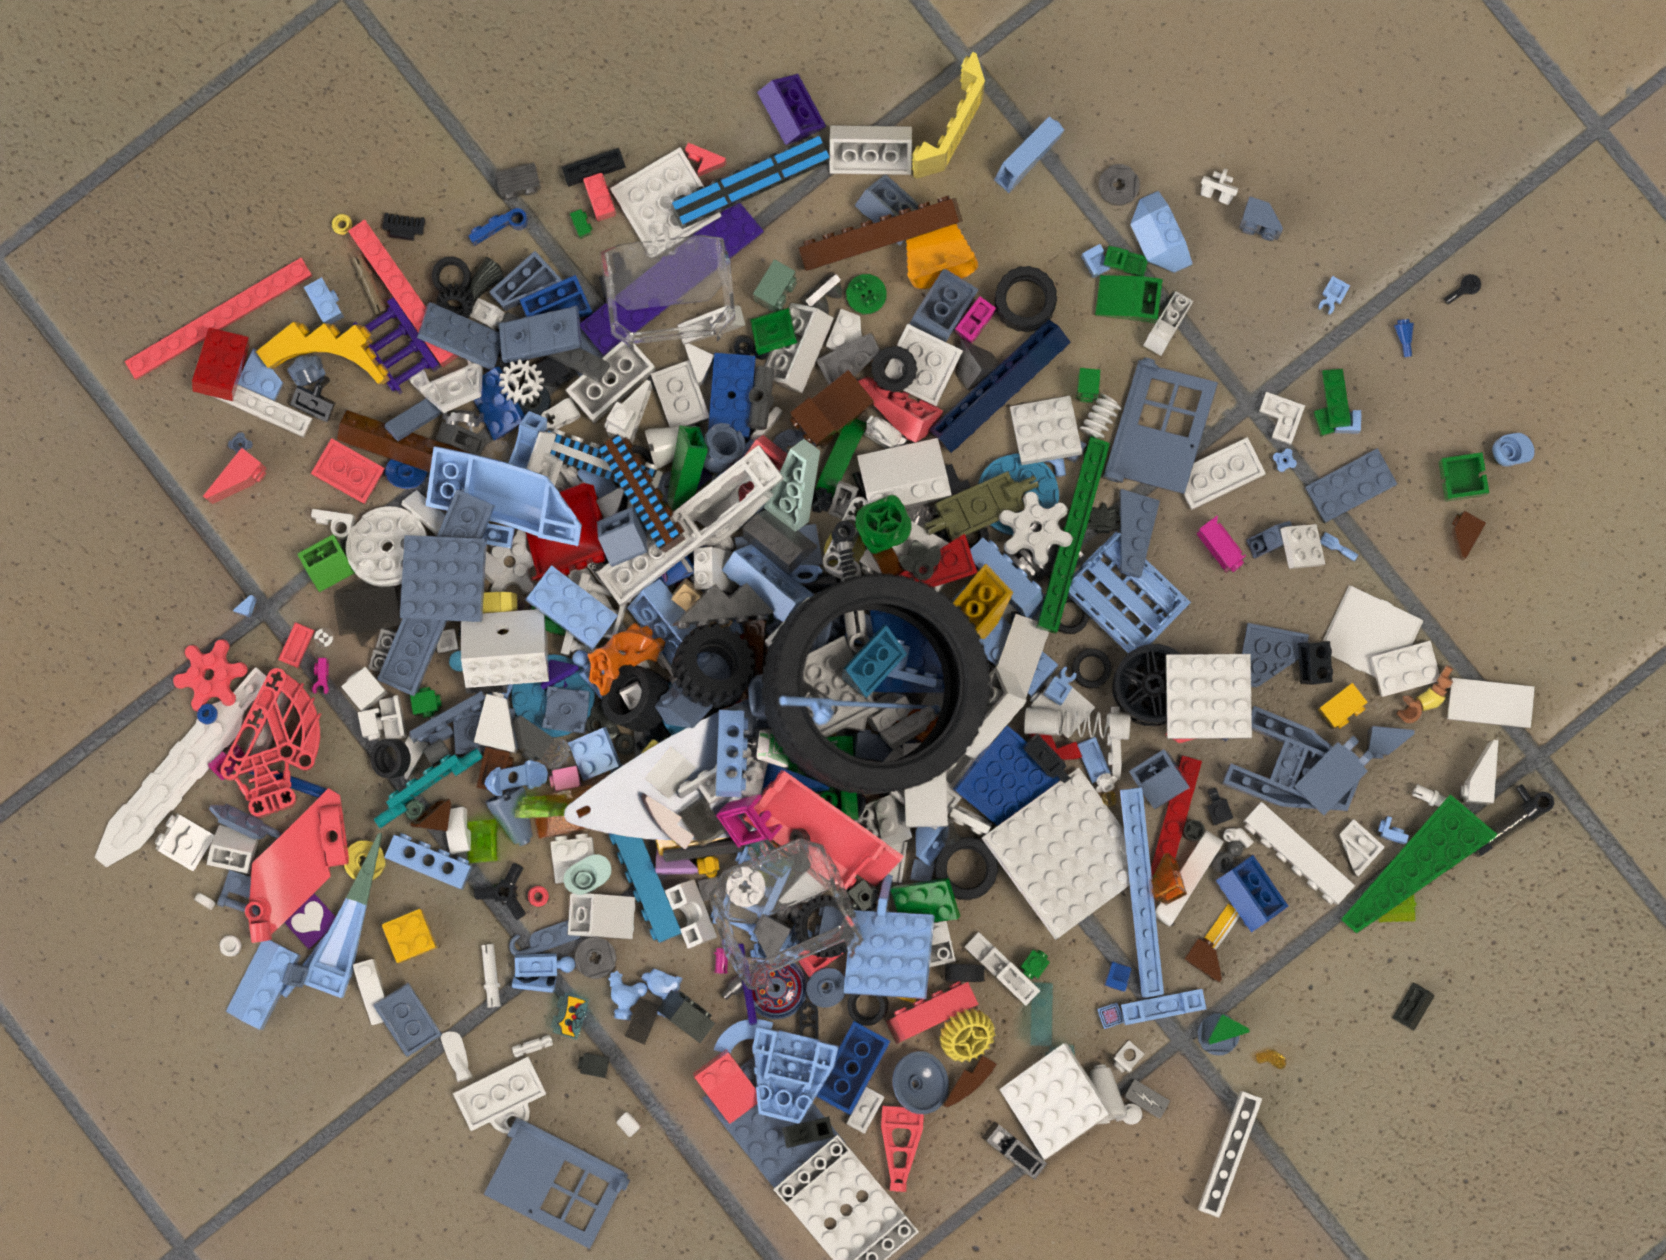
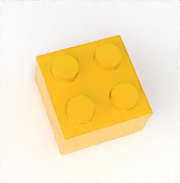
(409, 936)

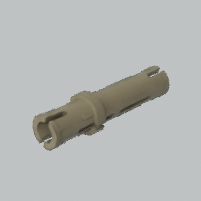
(366, 276)

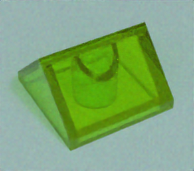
(484, 841)

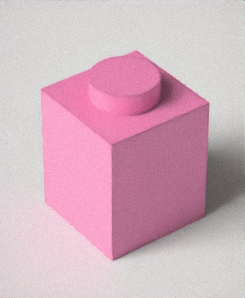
(565, 778)

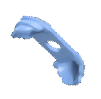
(530, 774)

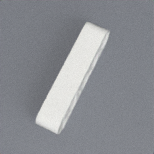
(1191, 873)

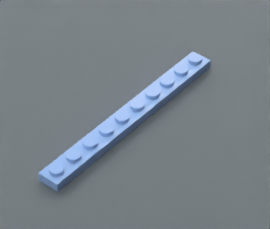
(1141, 892)

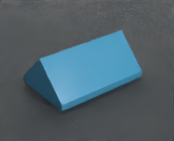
(873, 662)

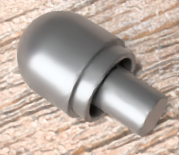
(733, 987)

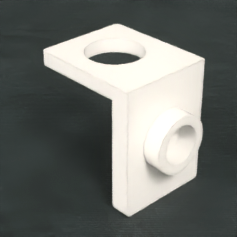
(1121, 1063)

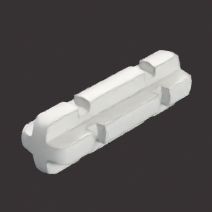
(532, 1045)

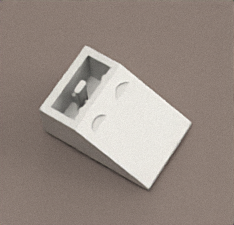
(886, 820)

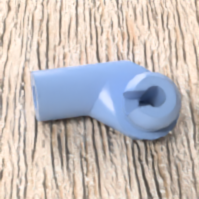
(1059, 467)

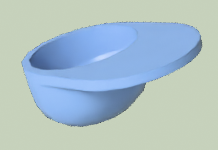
(1513, 449)

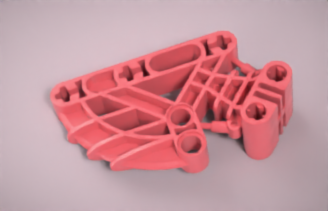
(267, 788)

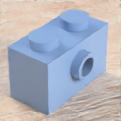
(324, 301)

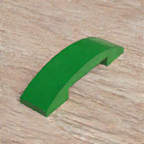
(841, 455)

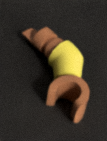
(1428, 700)

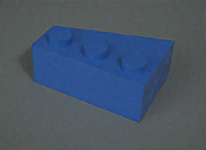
(557, 297)

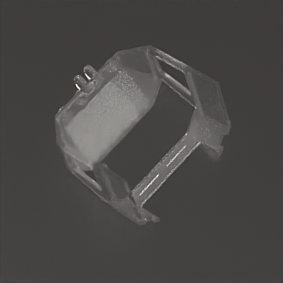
(665, 275)
(774, 884)

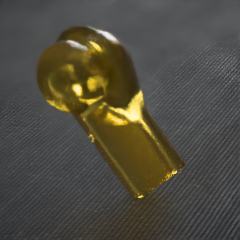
(1273, 1057)

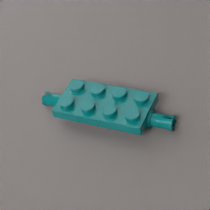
(431, 776)

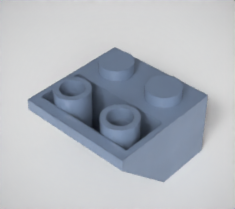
(1260, 219)
(622, 536)
(1159, 778)

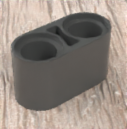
(436, 752)

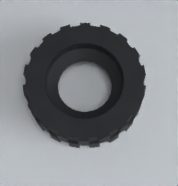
(883, 380)

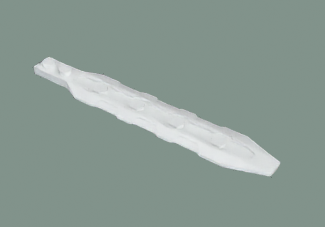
(175, 776)

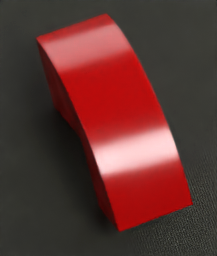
(1066, 753)

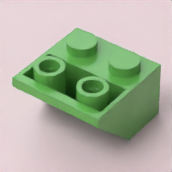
(326, 563)

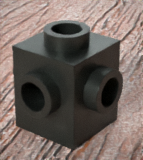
(856, 892)

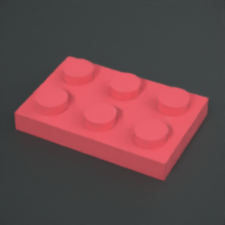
(348, 471)

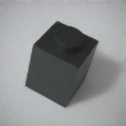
(593, 1065)

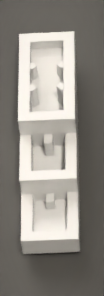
(1002, 968)

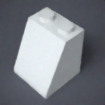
(601, 916)

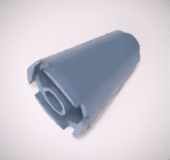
(503, 809)

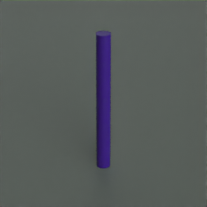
(749, 998)

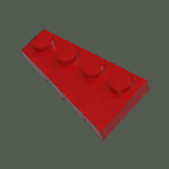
(954, 564)

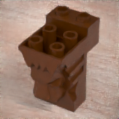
(831, 410)

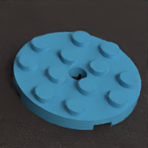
(1047, 491)
(531, 699)

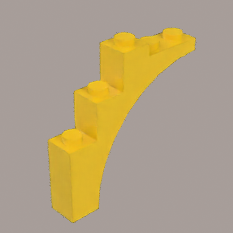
(352, 345)

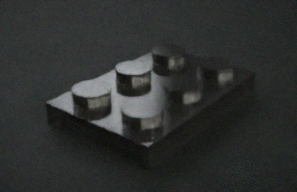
(367, 610)

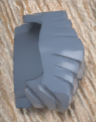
(306, 370)

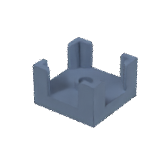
(566, 710)

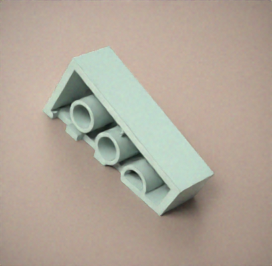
(795, 492)

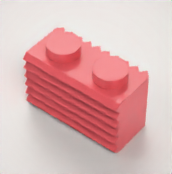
(600, 197)

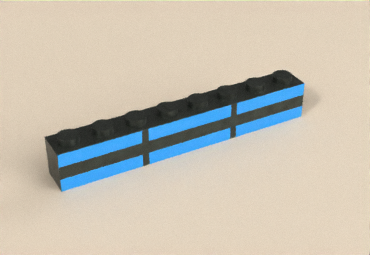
(750, 182)

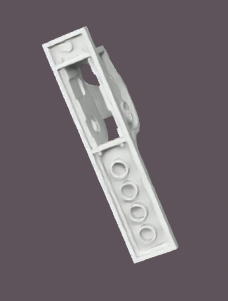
(718, 497)

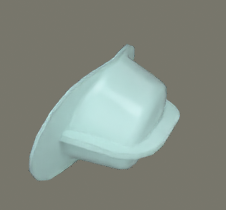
(587, 874)

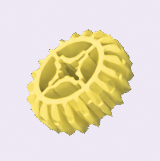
(967, 1035)

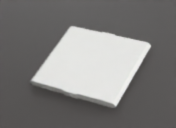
(1368, 628)

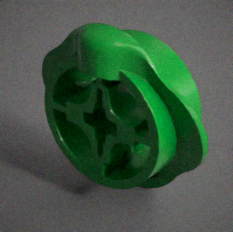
(884, 529)

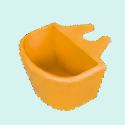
(939, 251)

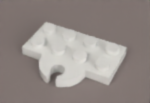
(501, 1096)

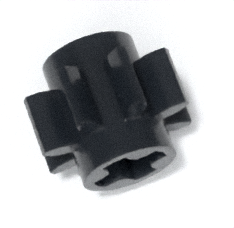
(821, 500)

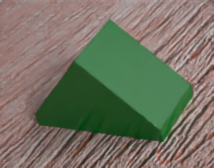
(1226, 1029)

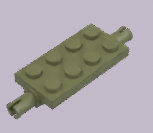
(979, 505)

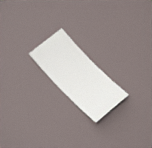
(1023, 650)

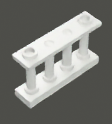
(570, 644)

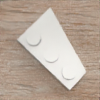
(1114, 756)

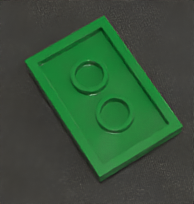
(928, 898)

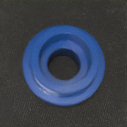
(211, 718)

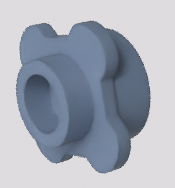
(240, 438)

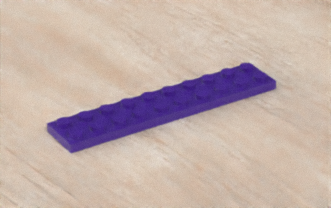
(736, 229)

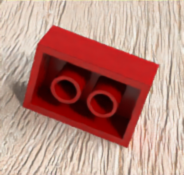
(220, 364)

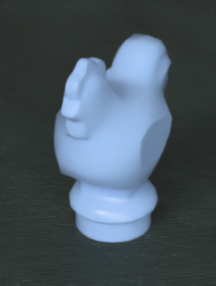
(625, 995)

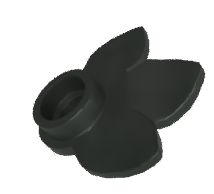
(921, 557)
(598, 715)

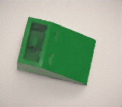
(1129, 298)

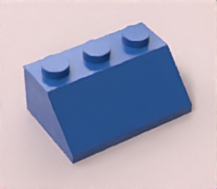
(1252, 893)

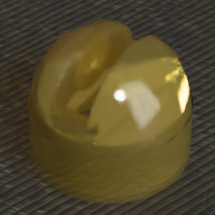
(1113, 798)

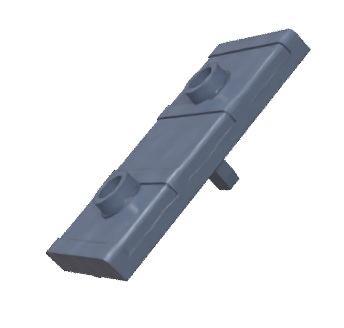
(540, 335)

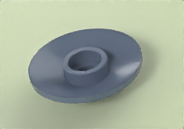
(829, 995)

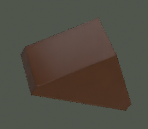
(888, 562)
(435, 817)

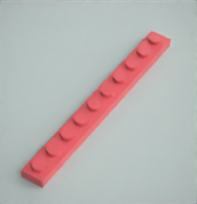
(218, 318)

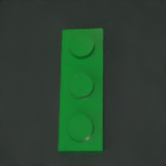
(1336, 398)

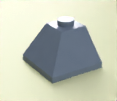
(1384, 740)

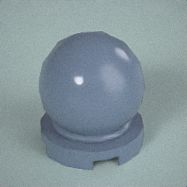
(724, 447)

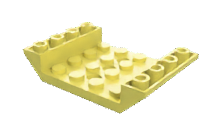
(931, 160)

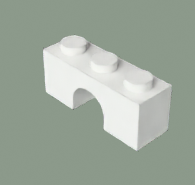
(688, 899)

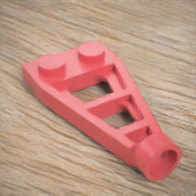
(900, 1118)

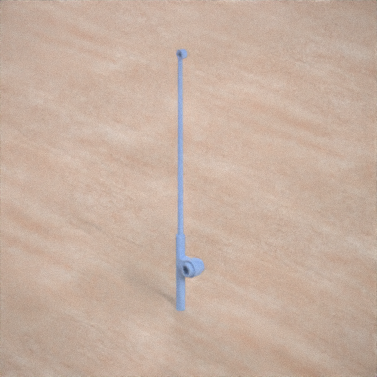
(823, 710)

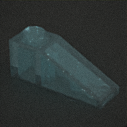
(1041, 1016)

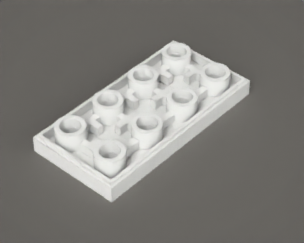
(1490, 703)
(926, 803)

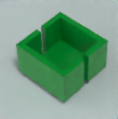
(1463, 477)

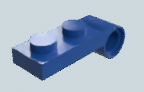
(496, 224)

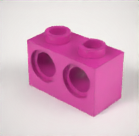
(975, 320)

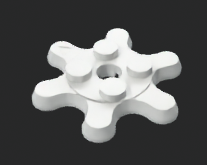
(1035, 541)
(520, 572)

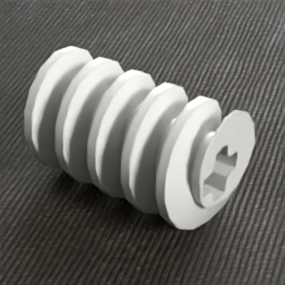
(1100, 417)

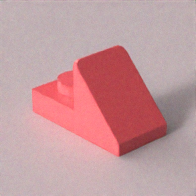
(709, 160)

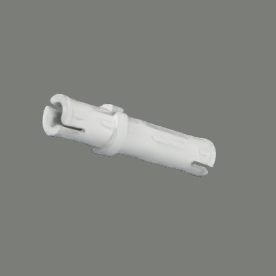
(490, 976)

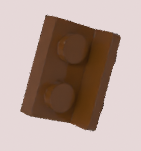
(491, 760)

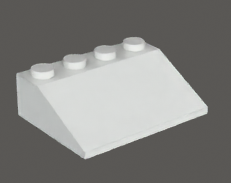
(908, 471)

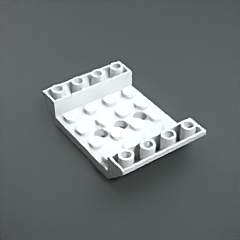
(828, 1182)

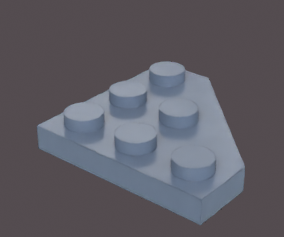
(1270, 651)

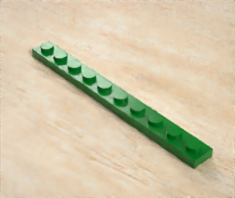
(1075, 525)

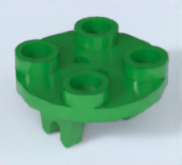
(860, 286)

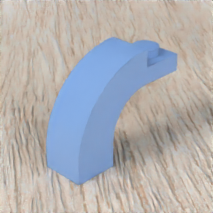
(739, 1032)

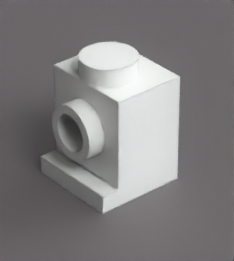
(370, 724)

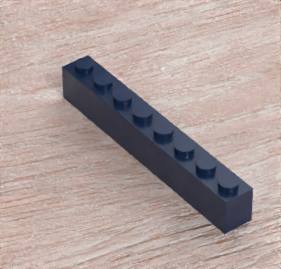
(1000, 386)

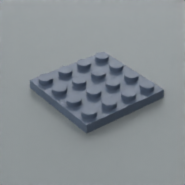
(443, 578)

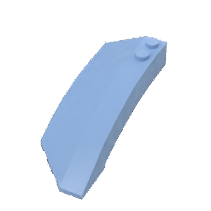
(519, 494)

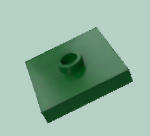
(773, 331)

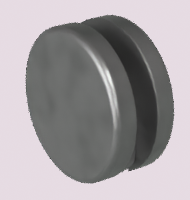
(1025, 562)

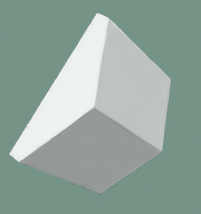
(670, 772)

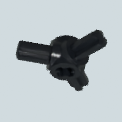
(493, 892)

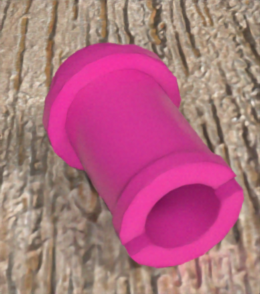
(721, 964)

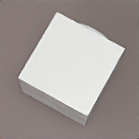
(364, 689)

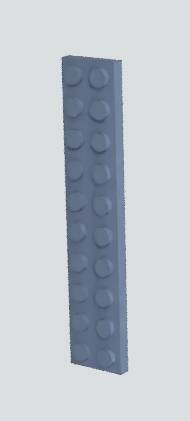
(418, 638)

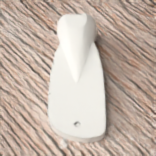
(456, 1055)

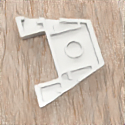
(451, 389)

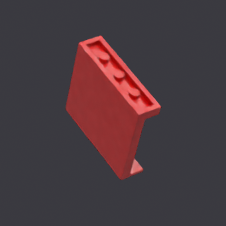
(565, 556)

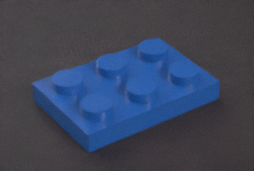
(499, 414)

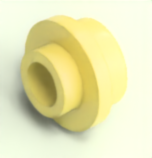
(341, 218)

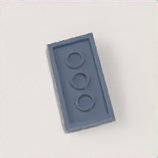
(460, 336)
(1351, 486)

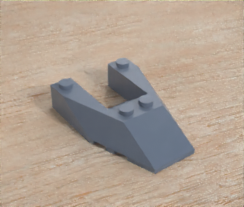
(1298, 755)

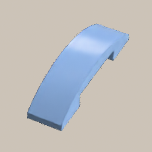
(1163, 1007)

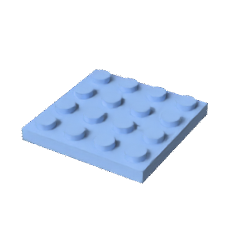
(891, 956)

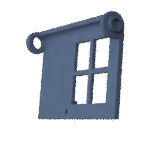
(1150, 453)
(529, 1173)

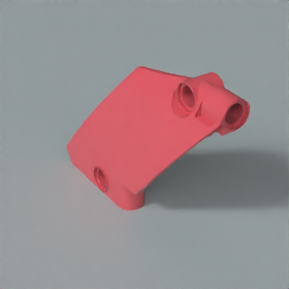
(296, 865)

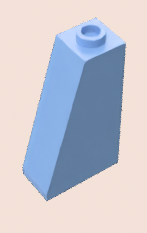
(1028, 154)

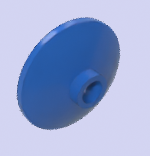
(395, 474)

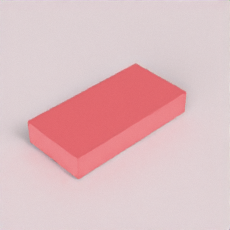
(296, 645)

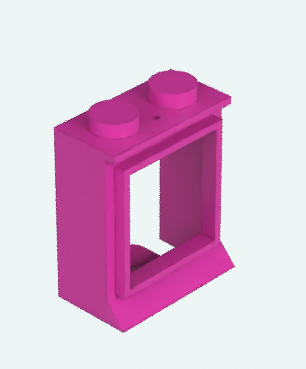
(1221, 545)
(735, 827)

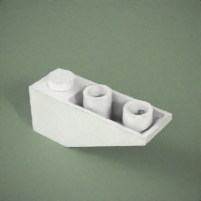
(1168, 323)

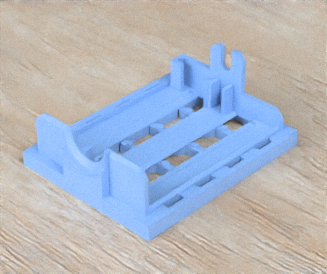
(1151, 583)

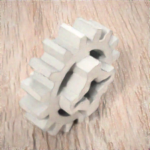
(513, 379)

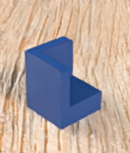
(1118, 977)

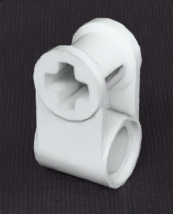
(561, 414)

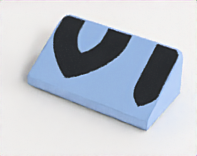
(537, 983)

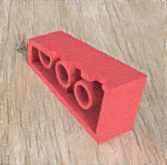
(932, 1012)

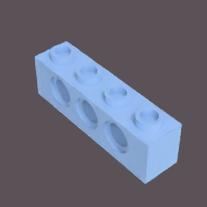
(726, 785)
(397, 850)

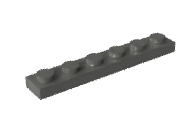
(576, 359)

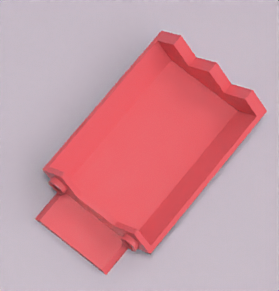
(846, 841)

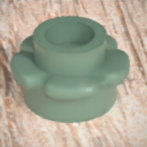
(414, 804)

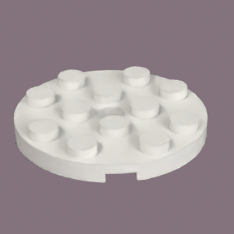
(368, 537)

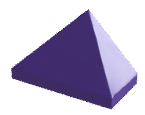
(558, 671)

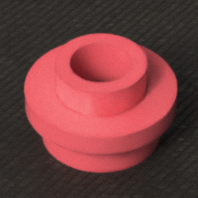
(531, 896)

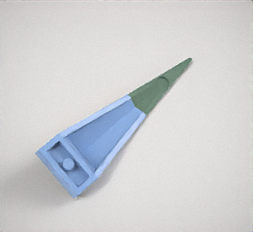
(336, 955)

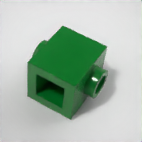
(426, 702)
(1035, 964)

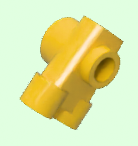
(708, 866)

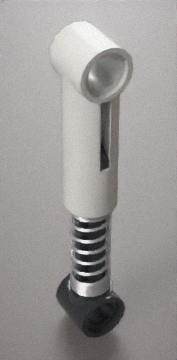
(845, 547)

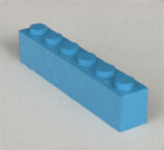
(648, 887)

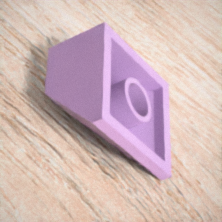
(674, 867)

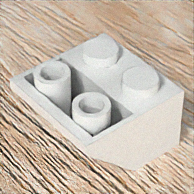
(232, 850)
(941, 947)

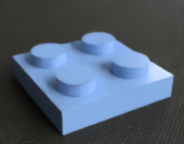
(594, 753)

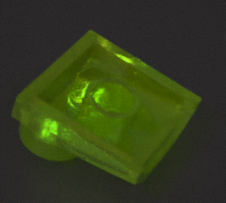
(539, 807)

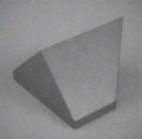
(975, 364)
(771, 934)

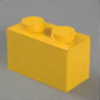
(1342, 706)

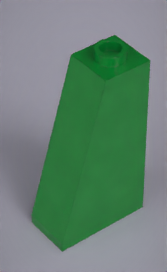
(686, 466)

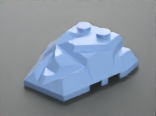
(789, 1072)

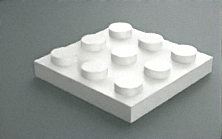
(934, 362)
(1045, 430)

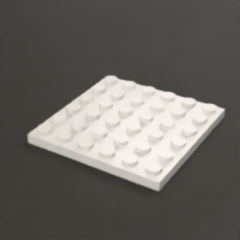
(1063, 853)

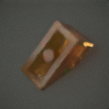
(1168, 881)

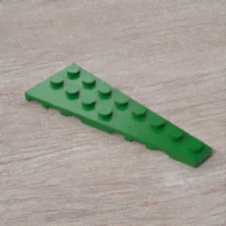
(1436, 848)

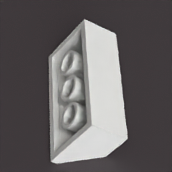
(870, 150)
(796, 361)

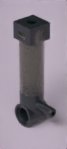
(1517, 818)

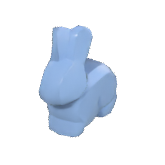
(661, 983)

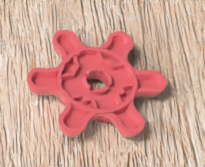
(223, 675)

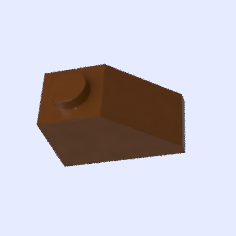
(1465, 532)
(1204, 958)

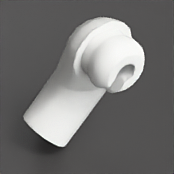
(1239, 835)

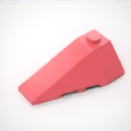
(905, 414)

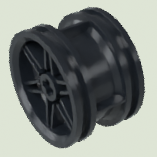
(1126, 674)

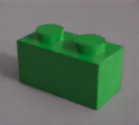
(582, 227)
(1322, 422)

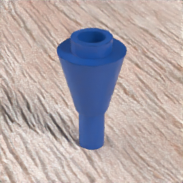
(1405, 331)

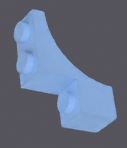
(527, 435)

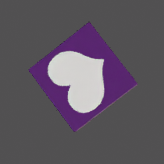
(311, 921)

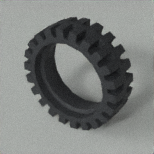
(802, 920)

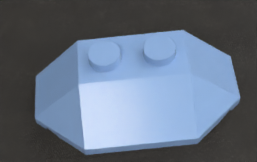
(1160, 234)

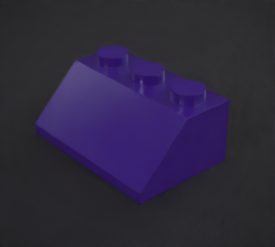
(791, 109)

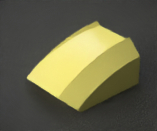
(499, 602)

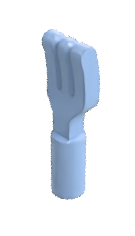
(1333, 544)

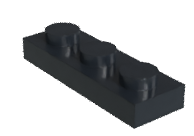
(601, 163)

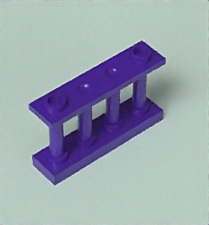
(415, 345)

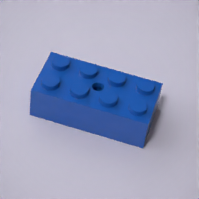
(732, 375)
(863, 1050)

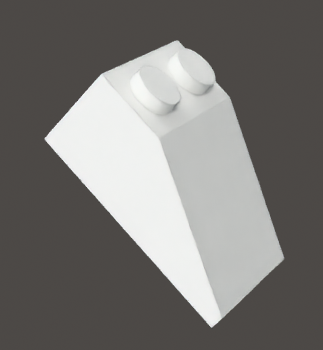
(637, 403)
(1480, 783)

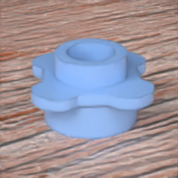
(1287, 454)

